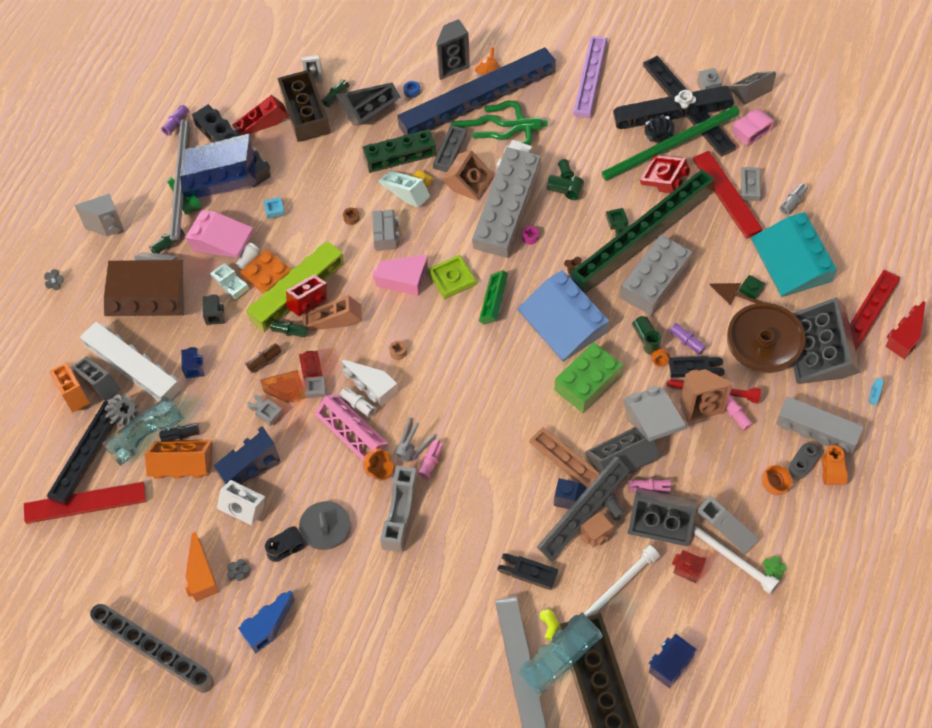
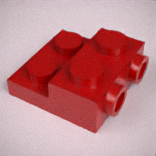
(665, 173)

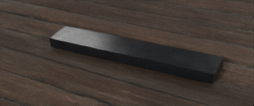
(81, 457)

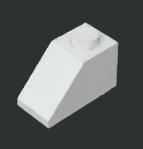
(314, 64)

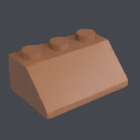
(704, 394)

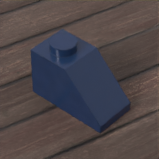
(567, 493)

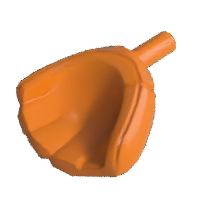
(487, 64)

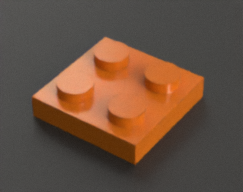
(265, 271)

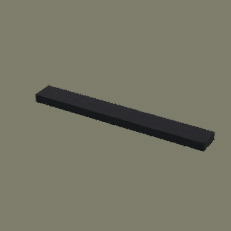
(672, 86)

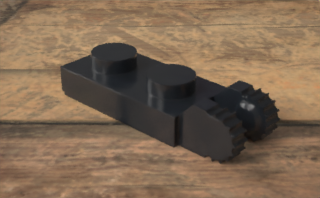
(682, 365)
(529, 571)

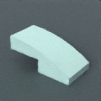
(229, 281)

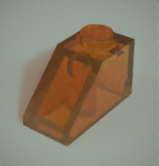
(284, 387)

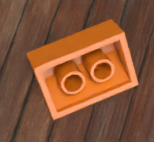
(178, 458)

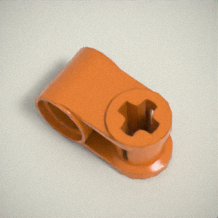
(834, 466)

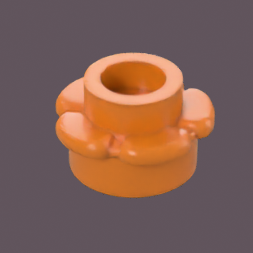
(662, 360)

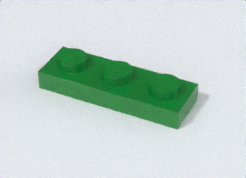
(493, 297)

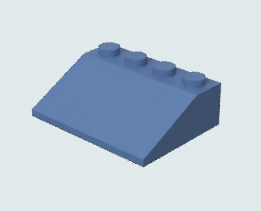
(564, 316)

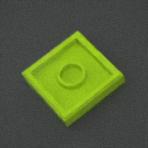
(452, 277)

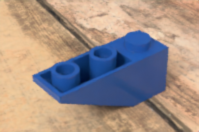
(263, 627)

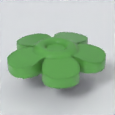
(773, 567)

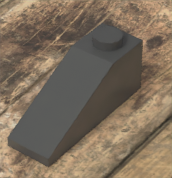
(96, 378)

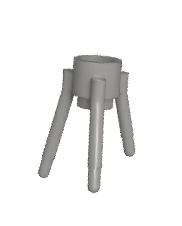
(405, 450)

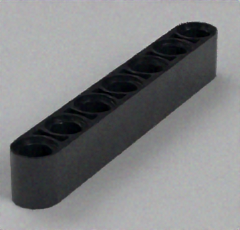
(641, 112)

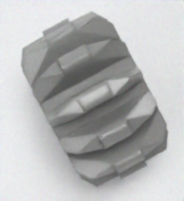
(121, 403)

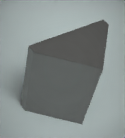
(754, 86)

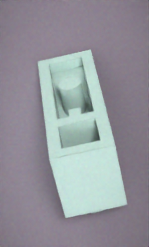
(405, 187)

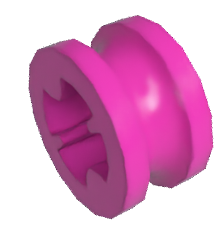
(530, 230)

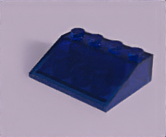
(218, 167)

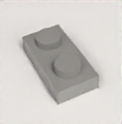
(750, 183)

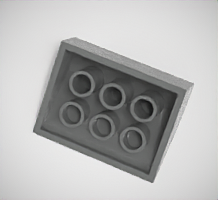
(828, 344)

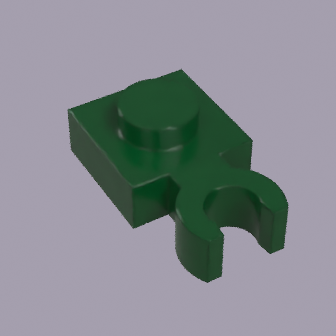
(617, 220)

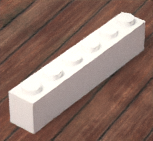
(130, 363)

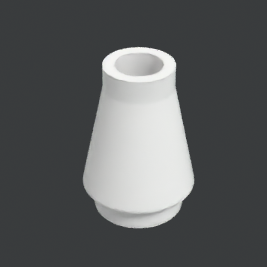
(248, 254)

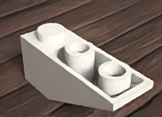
(374, 382)

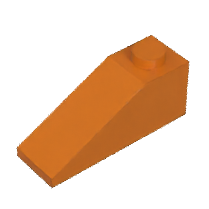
(69, 387)
(198, 572)

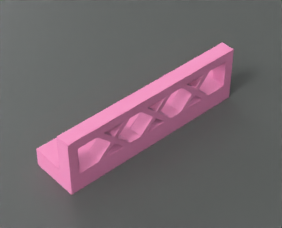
(350, 420)

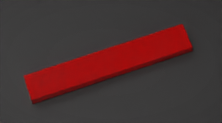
(728, 195)
(872, 306)
(85, 502)

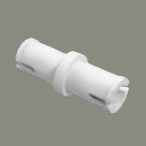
(357, 402)

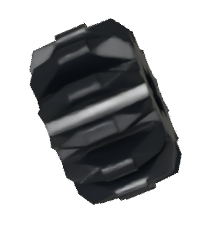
(659, 128)

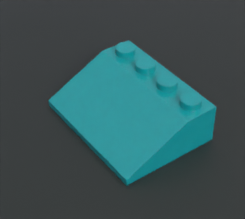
(794, 255)

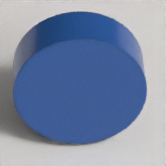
(411, 89)

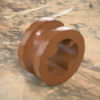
(346, 214)

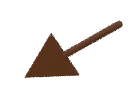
(729, 291)

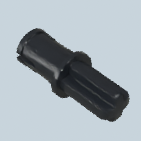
(179, 432)

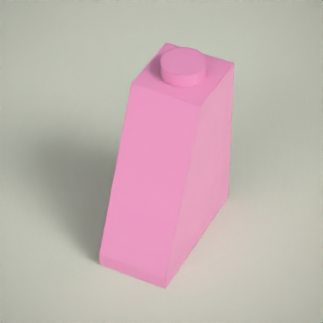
(402, 274)

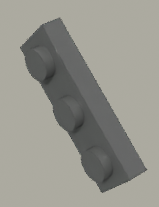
(449, 148)

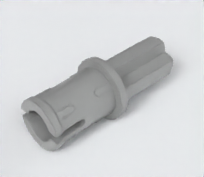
(793, 199)

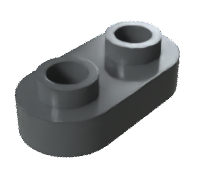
(805, 459)

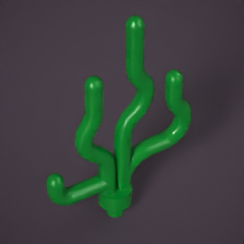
(520, 124)

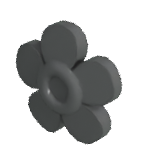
(53, 279)
(238, 571)

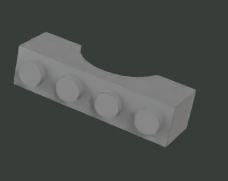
(396, 524)

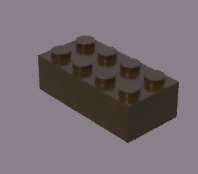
(304, 105)

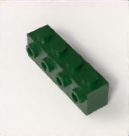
(399, 151)

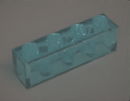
(560, 654)

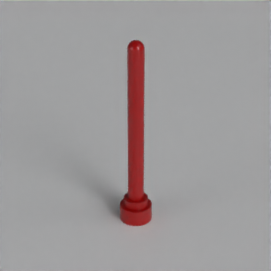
(752, 394)

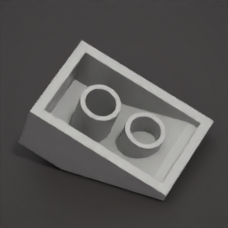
(653, 413)

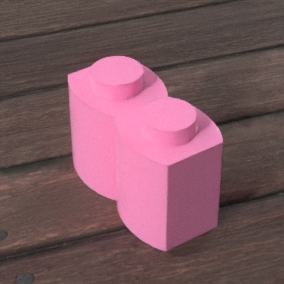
(752, 126)

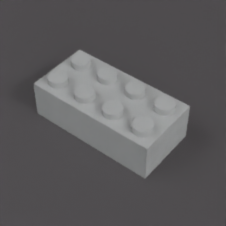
(655, 274)

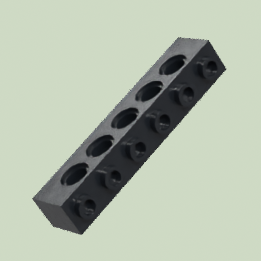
(217, 129)

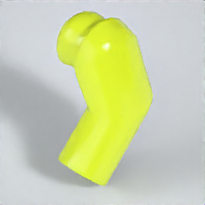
(550, 619)

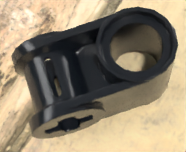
(286, 544)

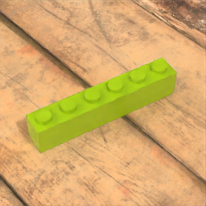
(273, 302)

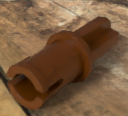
(263, 358)

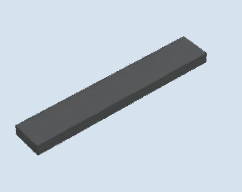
(583, 508)

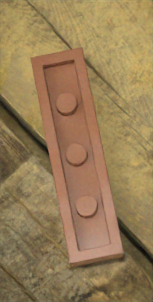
(564, 457)

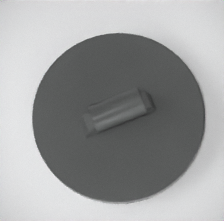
(324, 525)

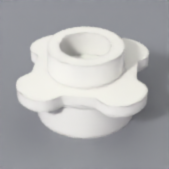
(685, 94)

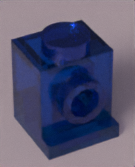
(192, 363)

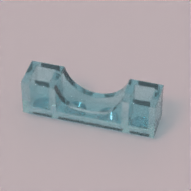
(124, 443)

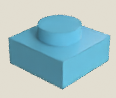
(274, 207)

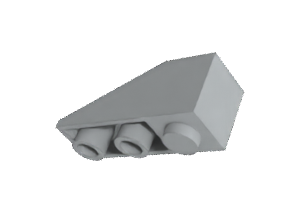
(727, 524)

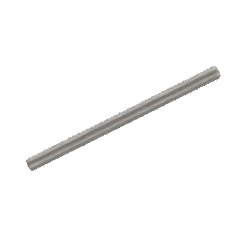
(177, 205)

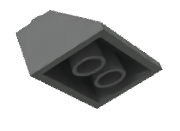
(452, 49)
(628, 446)
(662, 517)

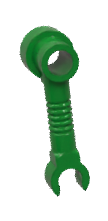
(188, 204)

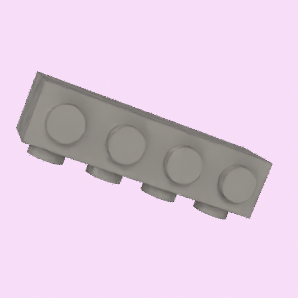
(819, 425)

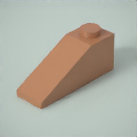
(333, 314)

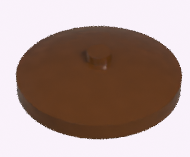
(766, 337)

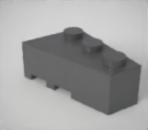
(367, 101)

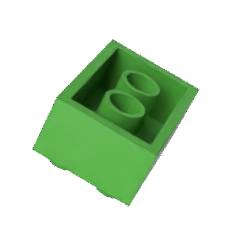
(588, 377)

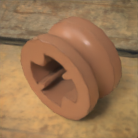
(397, 344)

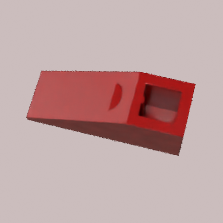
(261, 117)
(907, 335)

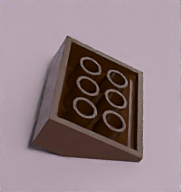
(144, 288)

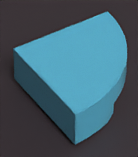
(875, 391)

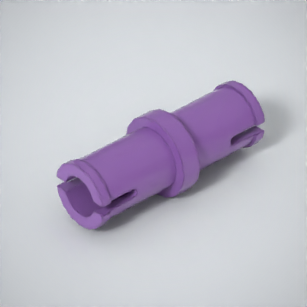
(174, 120)
(687, 338)

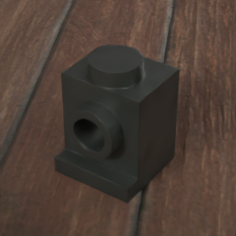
(213, 310)

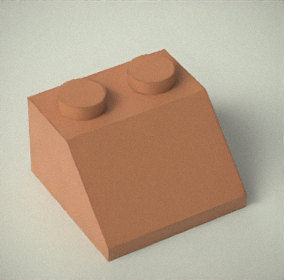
(468, 175)

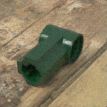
(570, 187)
(647, 334)

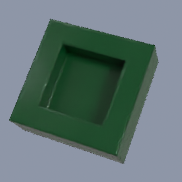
(751, 287)

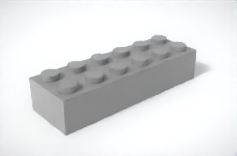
(506, 202)

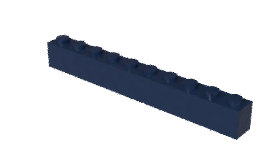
(477, 92)

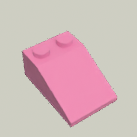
(218, 235)

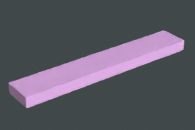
(590, 77)

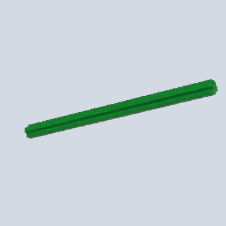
(670, 142)

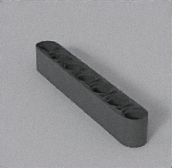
(158, 654)

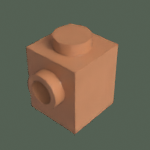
(596, 530)

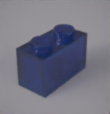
(671, 660)

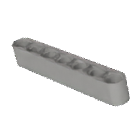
(517, 653)

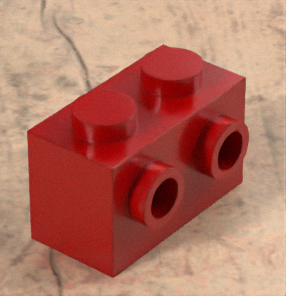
(306, 295)

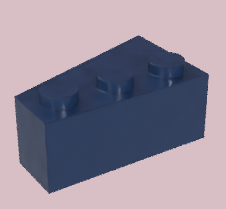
(249, 460)

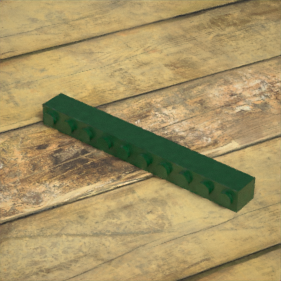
(642, 231)

